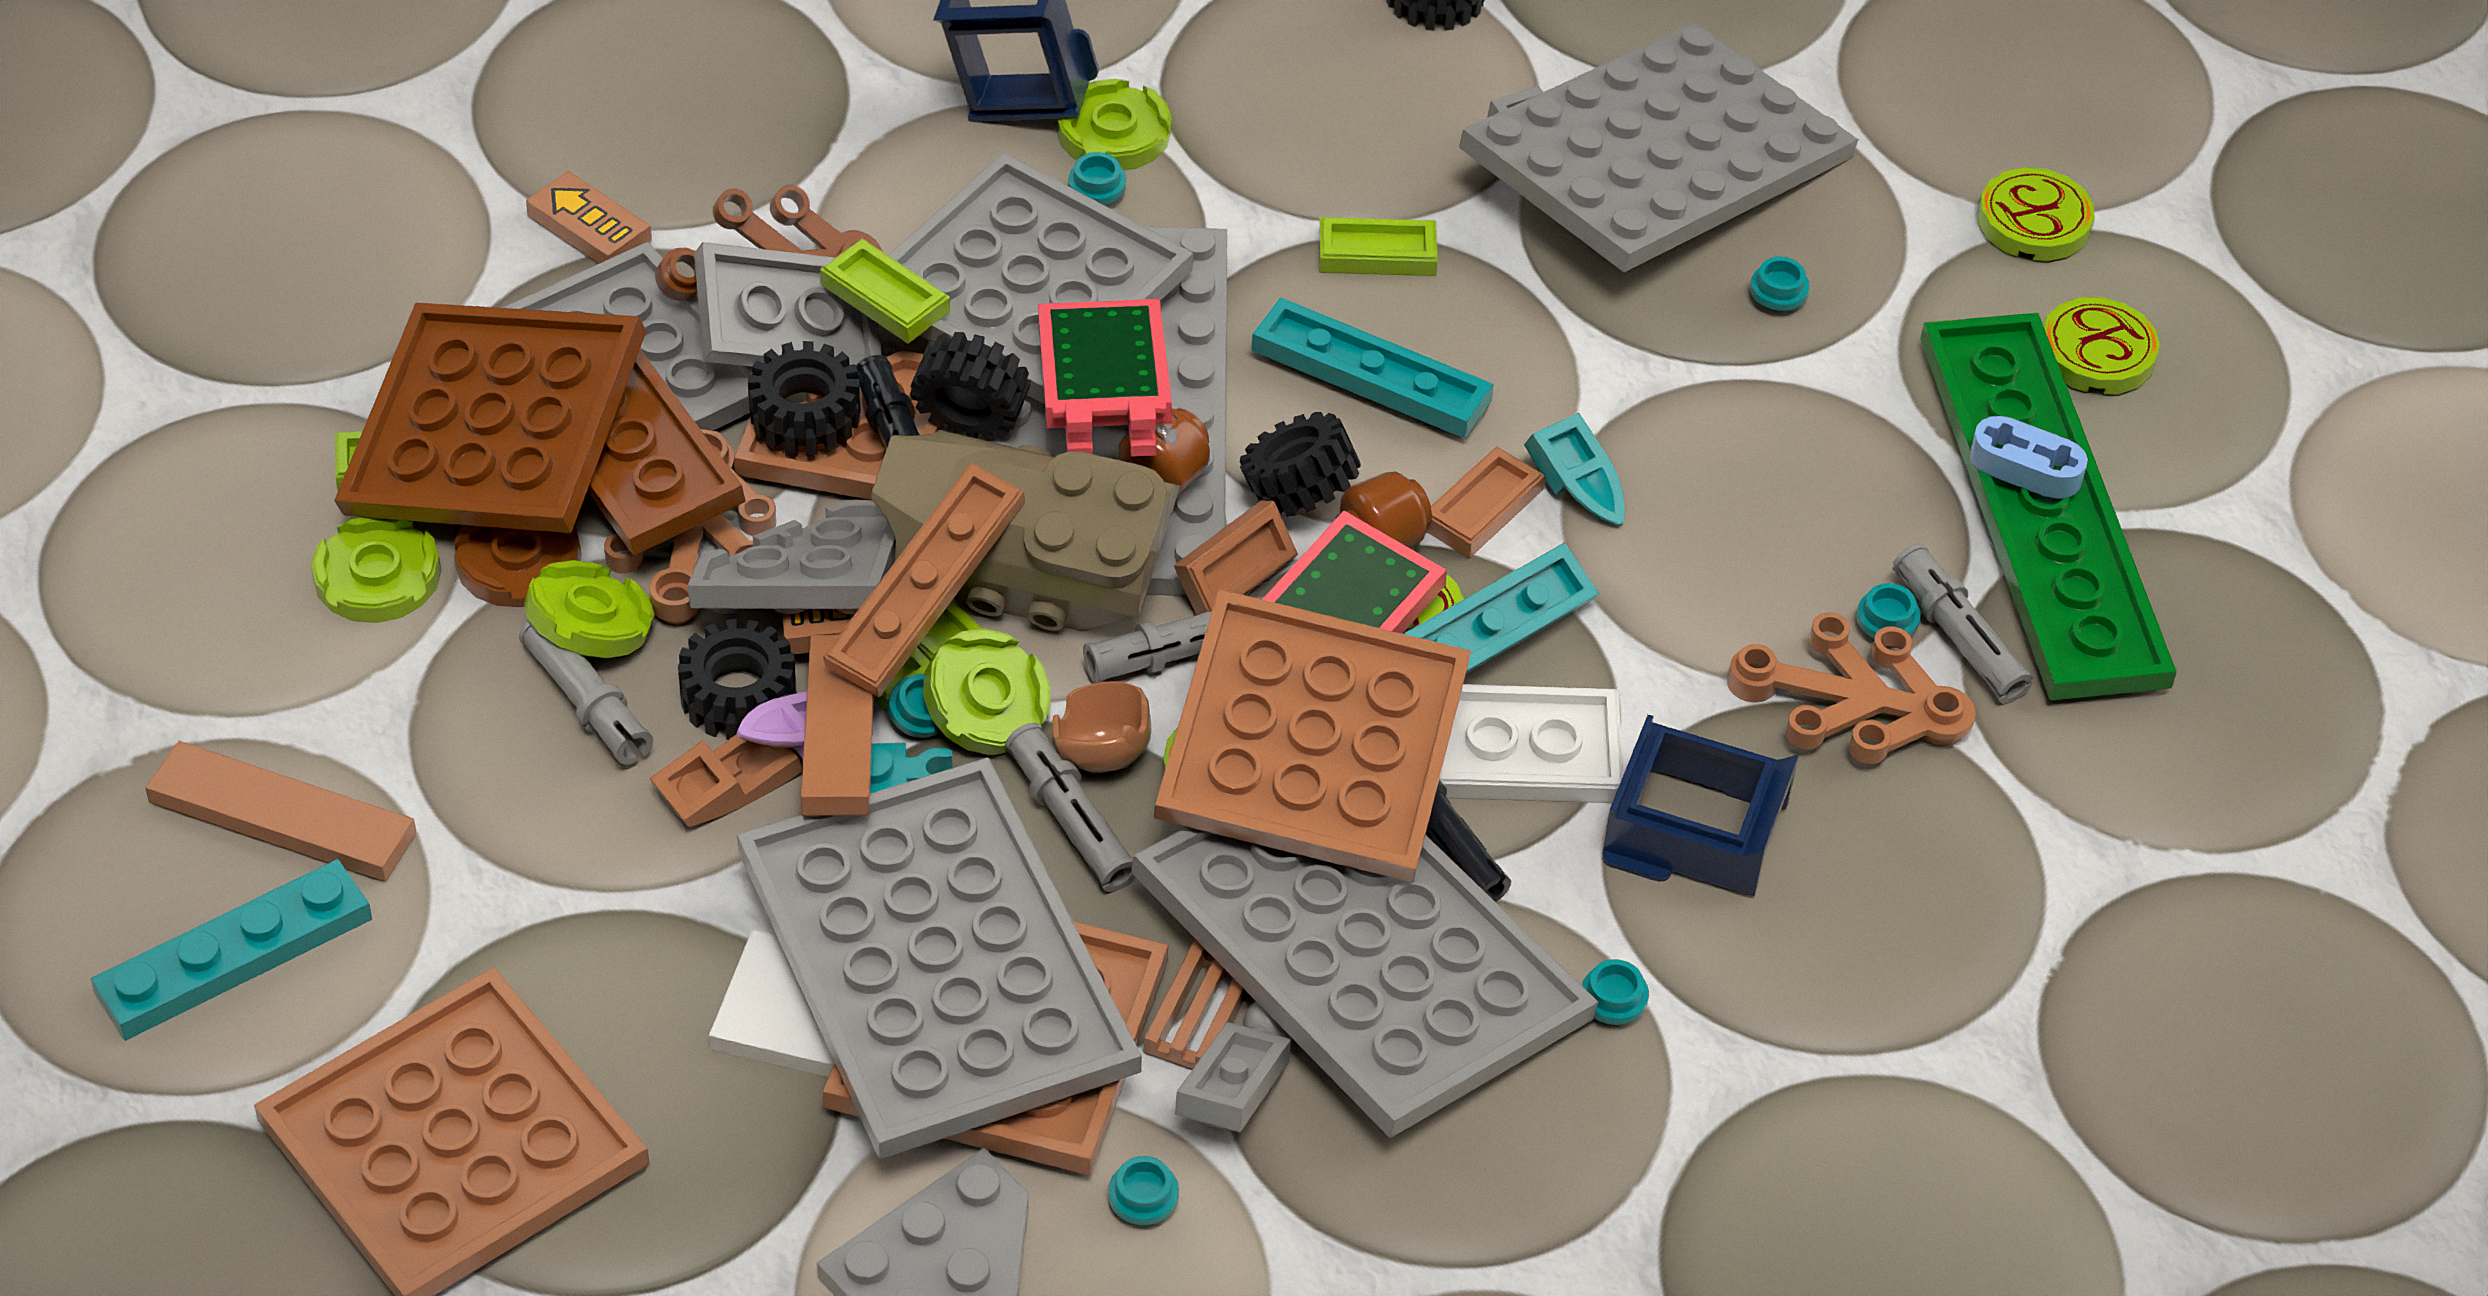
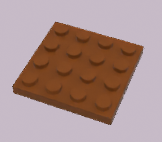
(491, 417)

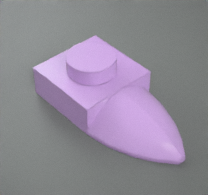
(777, 723)

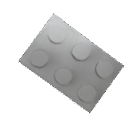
(771, 298)

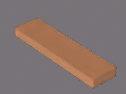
(924, 579)
(836, 740)
(281, 810)

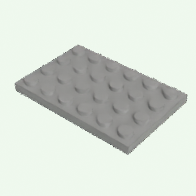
(1658, 145)
(938, 958)
(1376, 977)

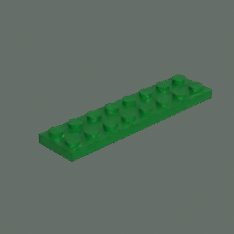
(2059, 555)

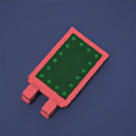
(1105, 369)
(1361, 577)

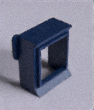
(1019, 96)
(1657, 843)

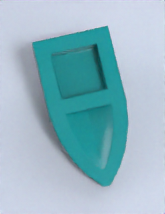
(1577, 463)

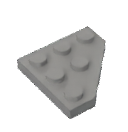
(801, 568)
(944, 1241)

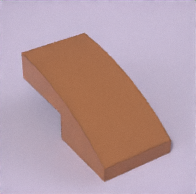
(717, 782)

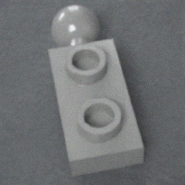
(1235, 1072)

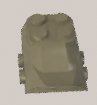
(1073, 550)

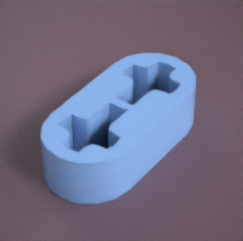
(2028, 457)

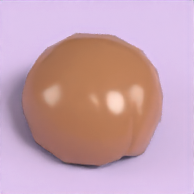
(1103, 726)

